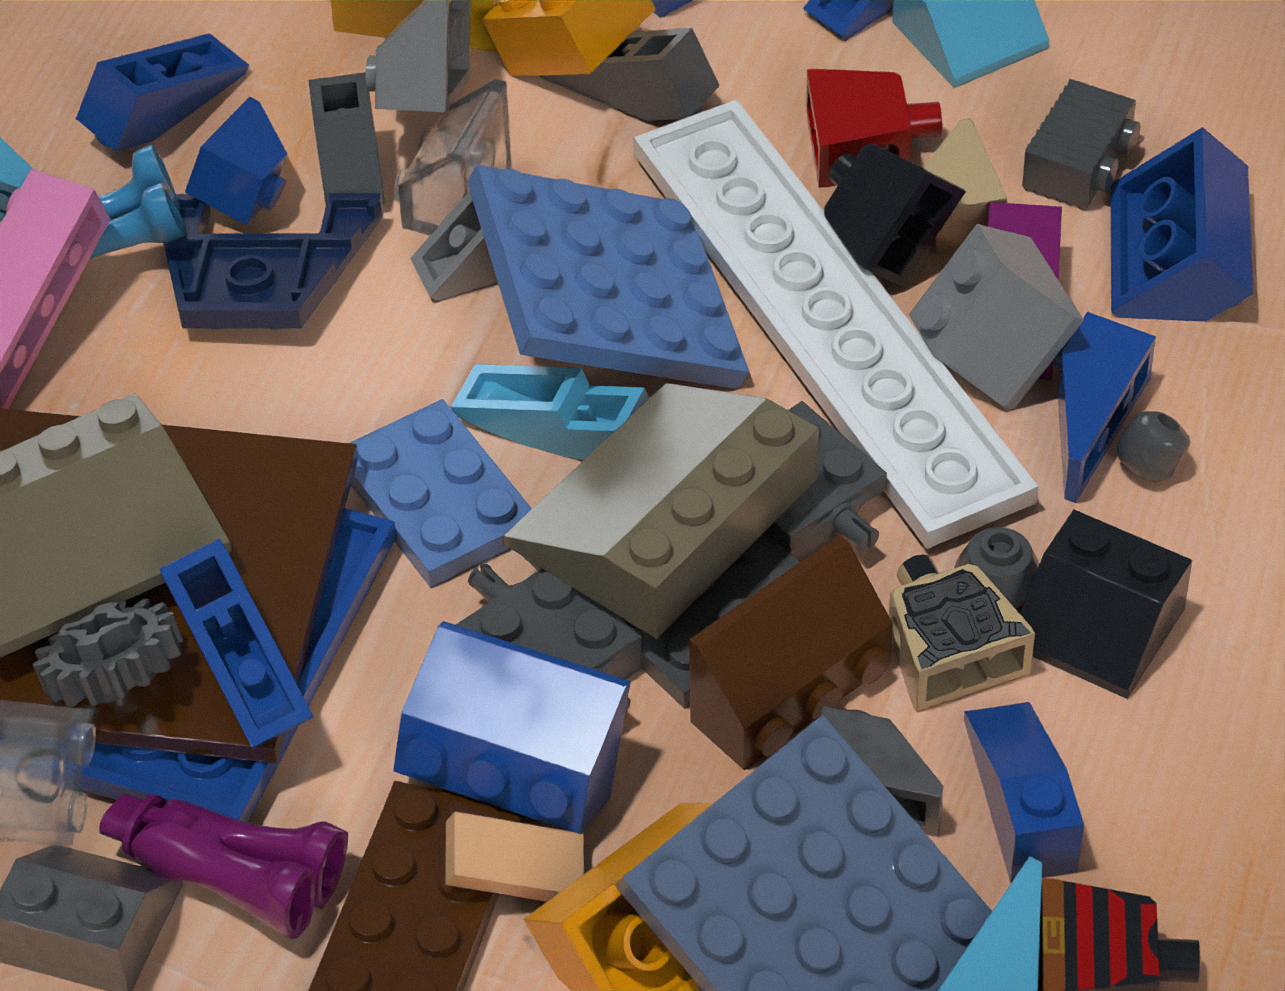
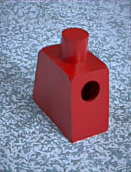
(863, 108)

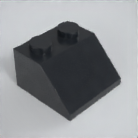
(1104, 602)

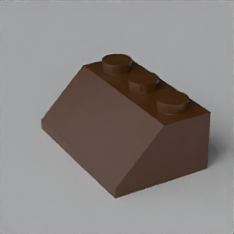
(788, 654)

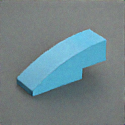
(545, 407)

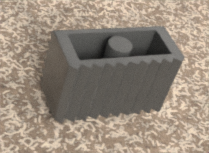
(1080, 144)

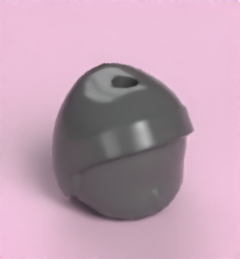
(1153, 445)

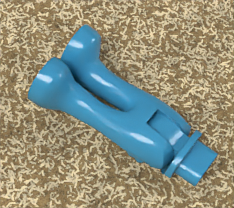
(142, 208)

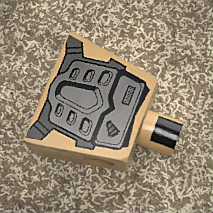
(955, 633)

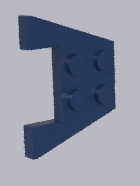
(264, 276)

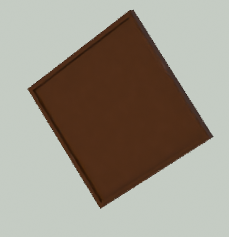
(283, 517)

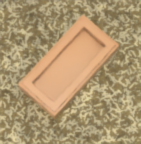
(511, 857)

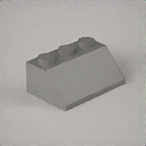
(423, 59)

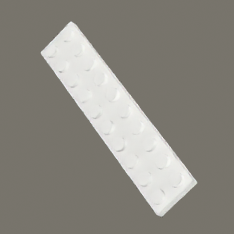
(836, 325)

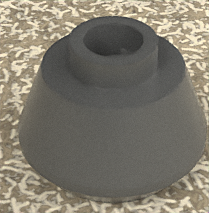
(1005, 559)

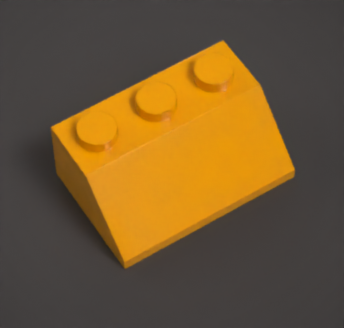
(597, 935)

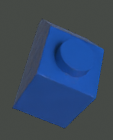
(240, 165)

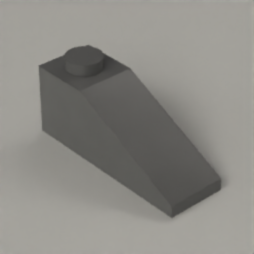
(650, 76)

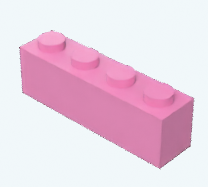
(43, 251)

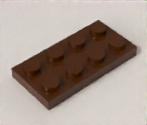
(400, 916)

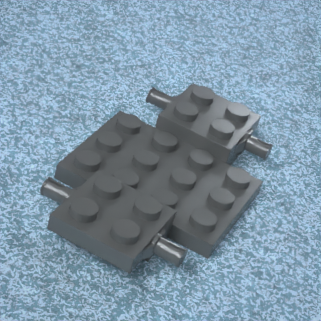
(571, 626)

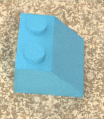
(971, 35)

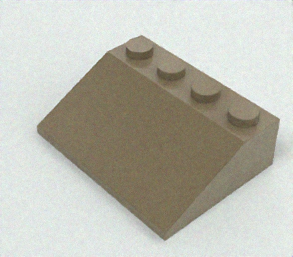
(670, 501)
(92, 518)

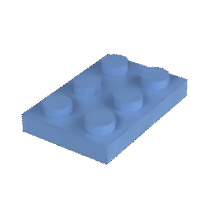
(439, 490)

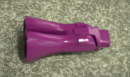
(256, 867)

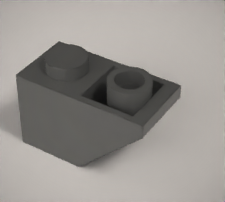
(345, 135)

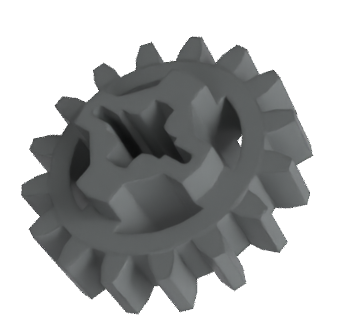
(108, 652)

